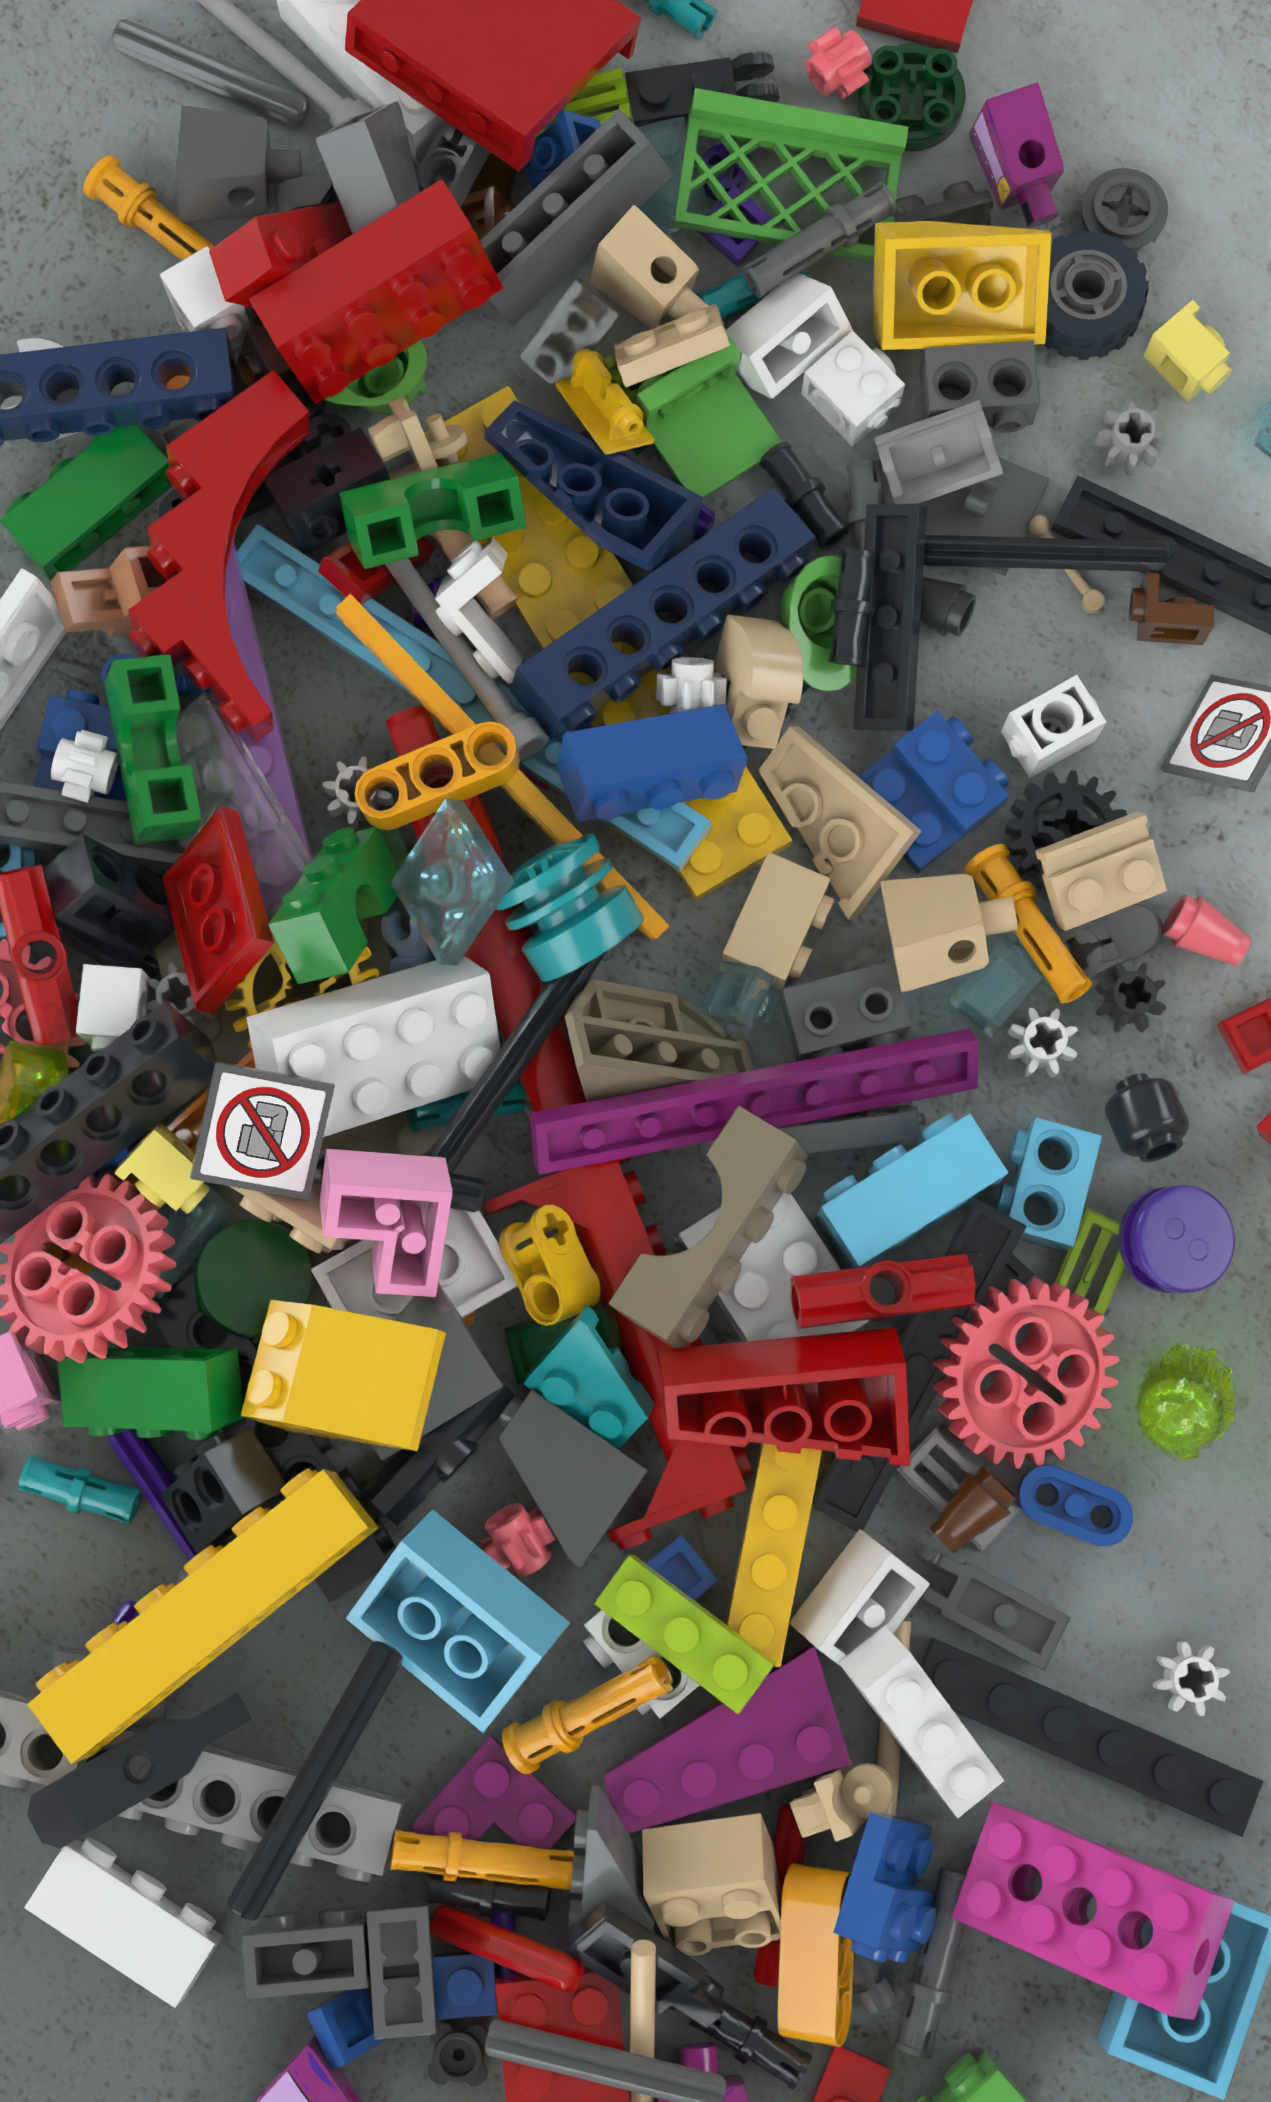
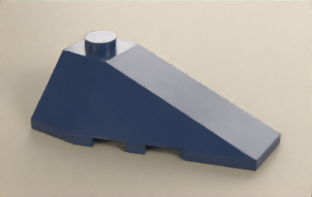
(604, 495)

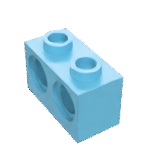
(1062, 1189)

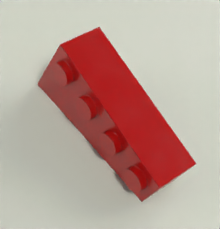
(793, 1393)

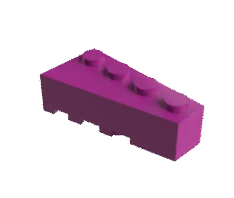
(726, 1756)

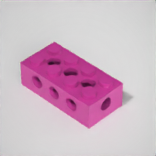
(1128, 1892)

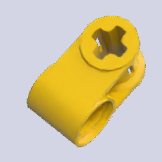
(550, 1271)

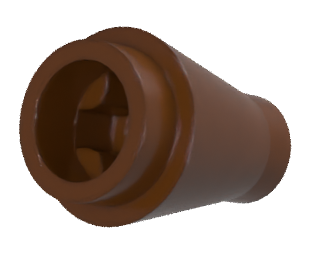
(973, 1508)

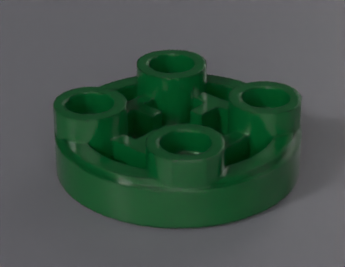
(916, 90)
(245, 1270)

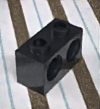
(109, 896)
(221, 1487)

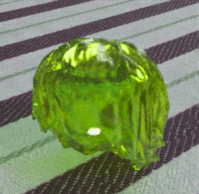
(1186, 1401)

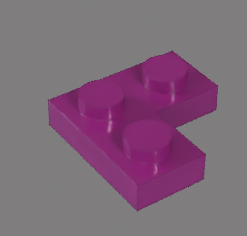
(496, 1792)

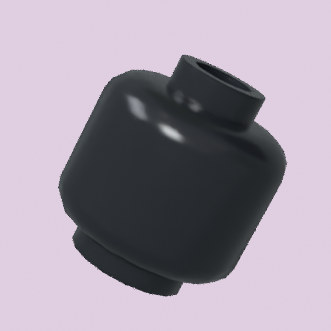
(1147, 1117)

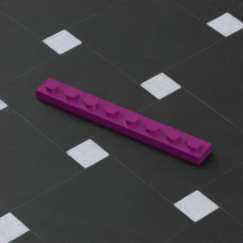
(777, 1094)

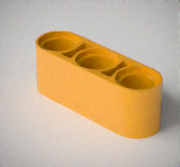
(408, 771)
(813, 1959)

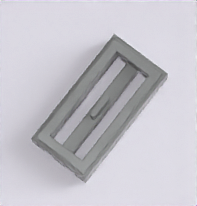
(921, 1455)

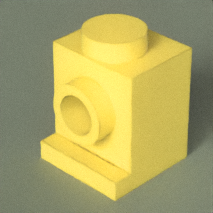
(1189, 354)
(164, 1170)

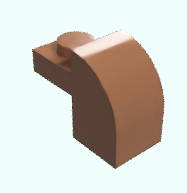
(102, 596)

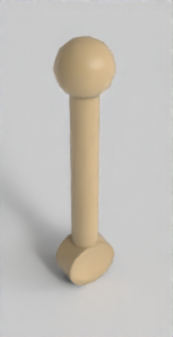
(1092, 599)

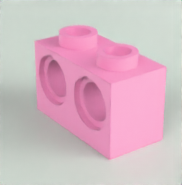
(24, 1385)

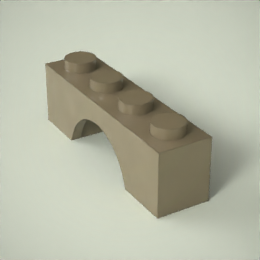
(674, 1291)

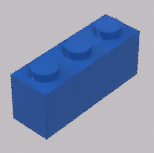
(651, 763)

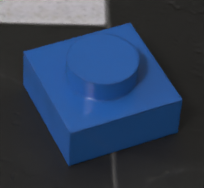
(683, 1568)
(464, 1985)
(344, 2026)

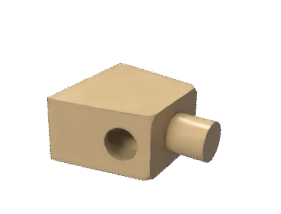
(645, 271)
(941, 927)

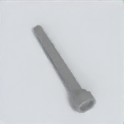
(285, 62)
(527, 731)

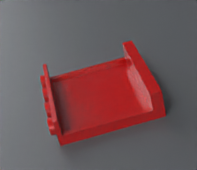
(491, 63)

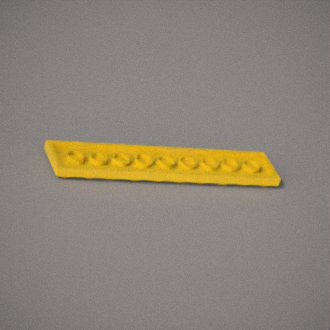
(561, 583)

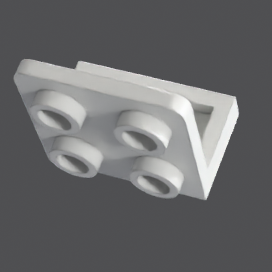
(458, 610)

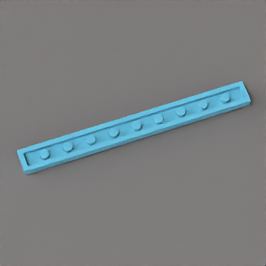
(298, 588)

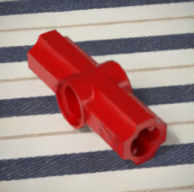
(46, 991)
(917, 1284)

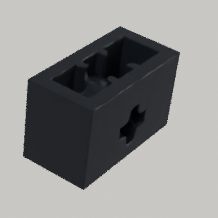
(310, 487)

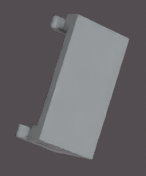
(938, 455)

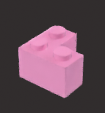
(398, 1205)

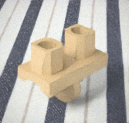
(404, 433)
(843, 1800)

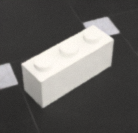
(921, 1721)
(125, 1919)

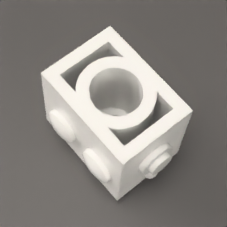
(853, 388)
(1062, 710)

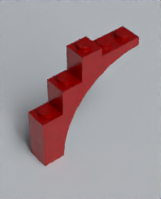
(222, 468)

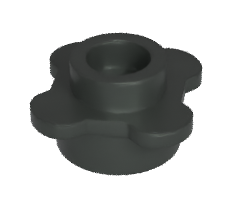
(446, 2067)

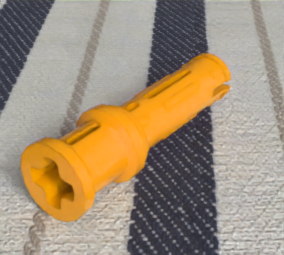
(138, 205)
(999, 880)
(565, 1724)

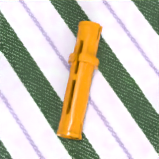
(483, 1860)

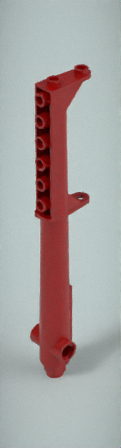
(594, 1195)

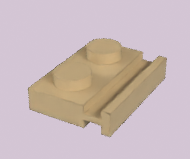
(671, 345)
(1101, 871)

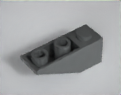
(610, 1866)

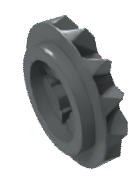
(1145, 200)

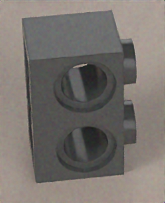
(975, 373)
(401, 1972)

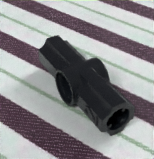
(441, 1452)

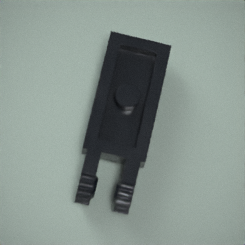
(668, 90)

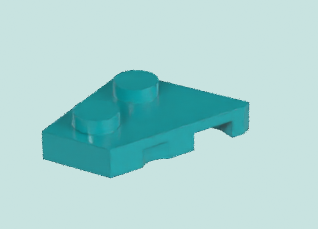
(591, 1382)

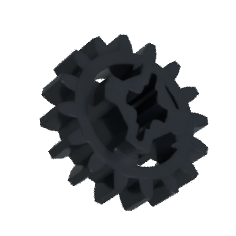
(1043, 830)

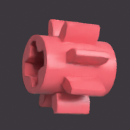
(838, 63)
(518, 1539)

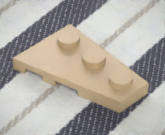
(840, 817)

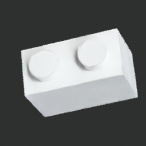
(787, 333)
(857, 1598)

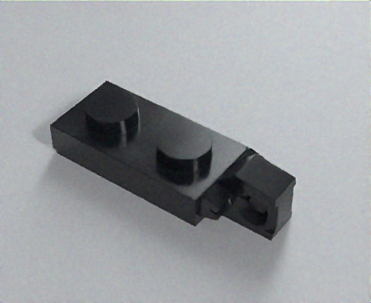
(680, 1982)

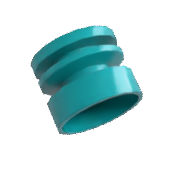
(570, 912)

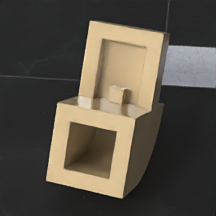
(764, 676)

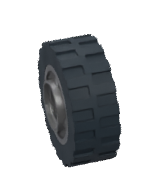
(1111, 274)

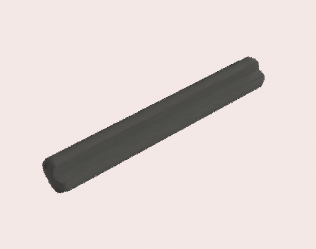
(210, 73)
(602, 2064)

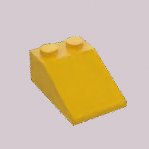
(959, 284)
(343, 1375)

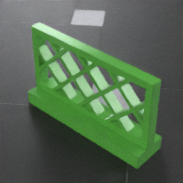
(784, 130)

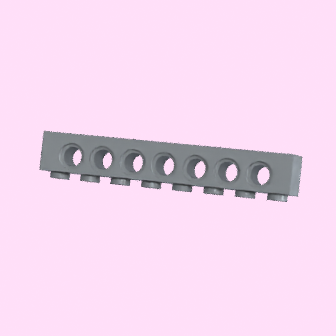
(370, 1813)

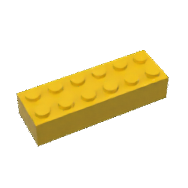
(202, 1616)

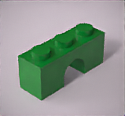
(466, 496)
(144, 720)
(321, 914)

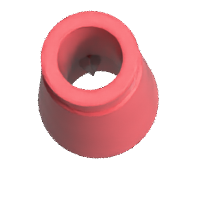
(1205, 931)

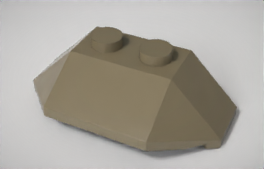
(646, 1041)

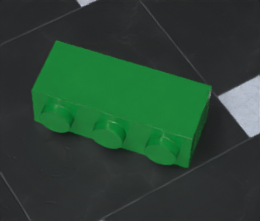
(88, 500)
(153, 1391)

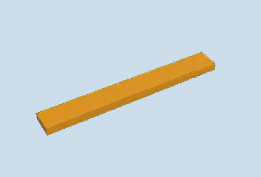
(455, 720)

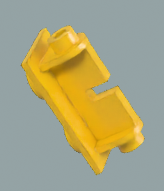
(603, 405)

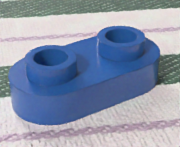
(1073, 1505)

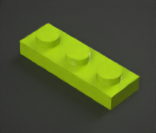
(685, 1633)

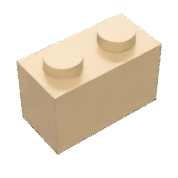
(778, 918)

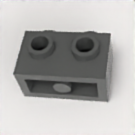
(845, 1012)
(306, 1956)

